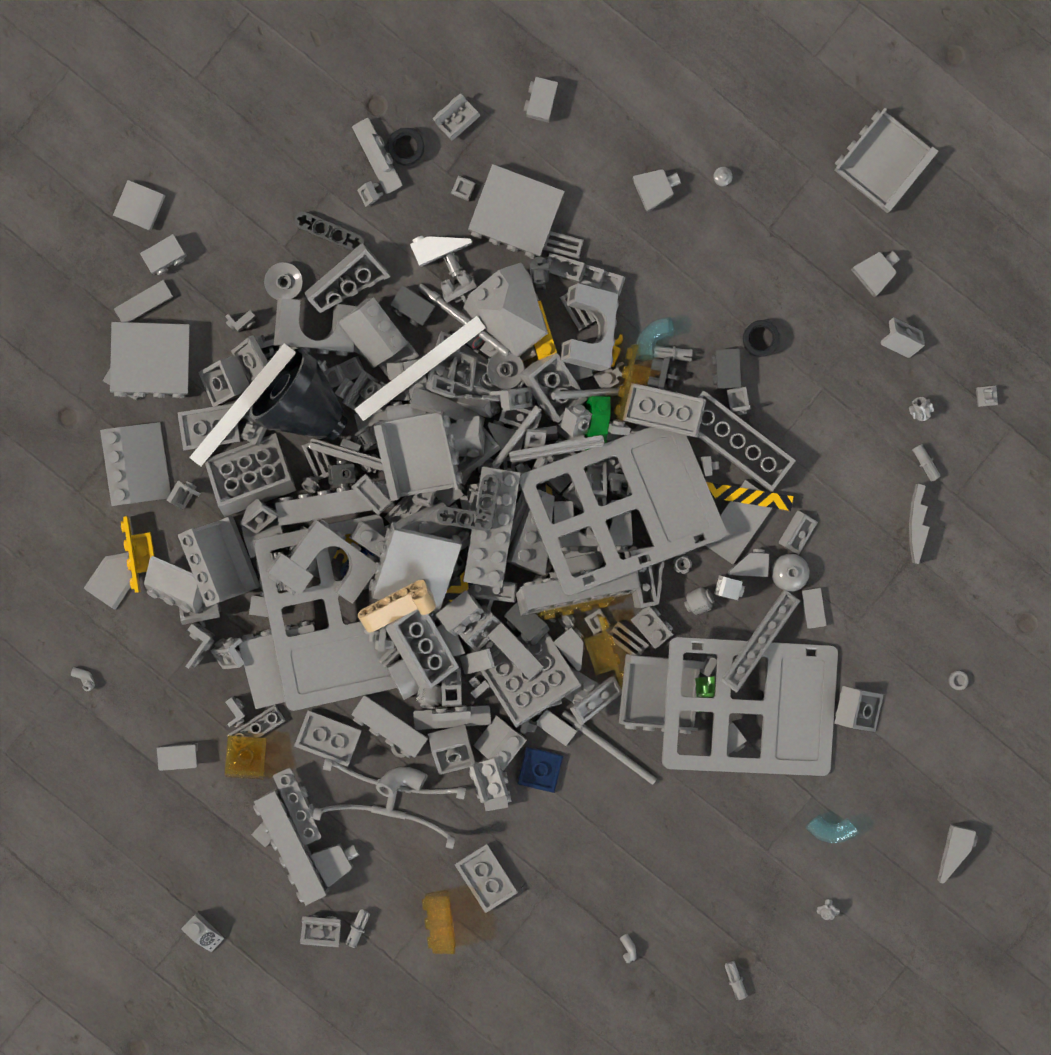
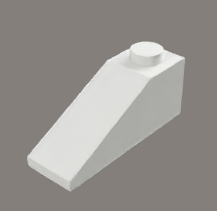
(433, 248)
(729, 588)

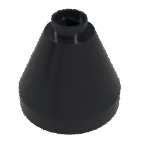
(300, 401)

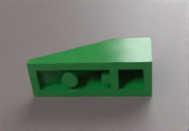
(600, 418)

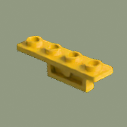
(140, 551)

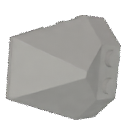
(508, 309)
(462, 375)

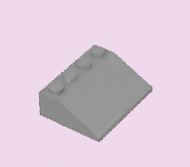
(135, 464)
(249, 475)

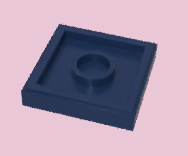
(540, 769)

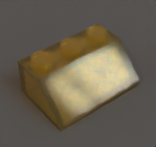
(439, 922)

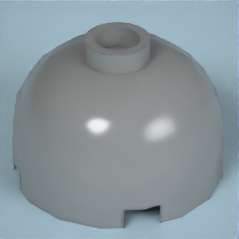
(790, 572)

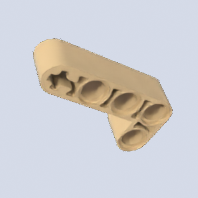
(398, 605)

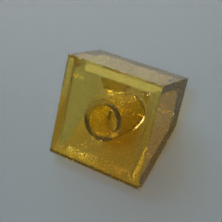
(245, 757)

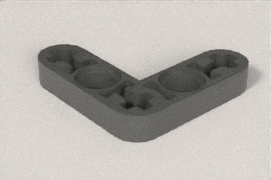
(481, 511)

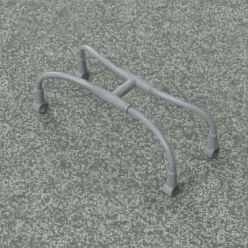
(388, 811)

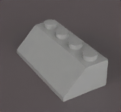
(422, 648)

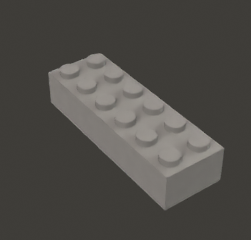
(742, 444)
(324, 505)
(490, 548)
(549, 594)
(290, 846)

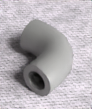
(400, 777)

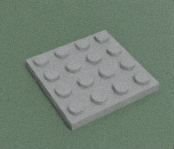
(527, 698)

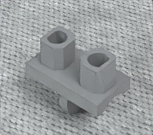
(460, 290)
(381, 642)

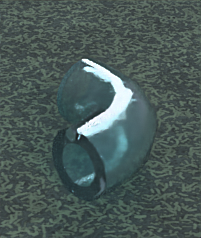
(651, 335)
(831, 832)

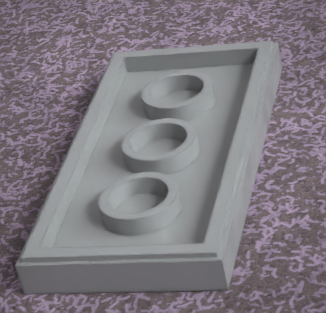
(664, 410)
(741, 524)

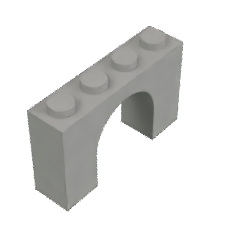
(603, 307)
(289, 332)
(619, 530)
(360, 566)

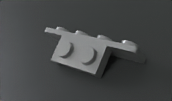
(377, 155)
(450, 717)
(298, 806)

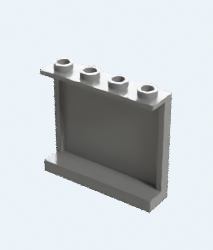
(884, 160)
(515, 211)
(149, 359)
(418, 454)
(415, 557)
(219, 561)
(262, 664)
(645, 692)

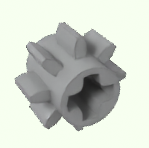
(921, 409)

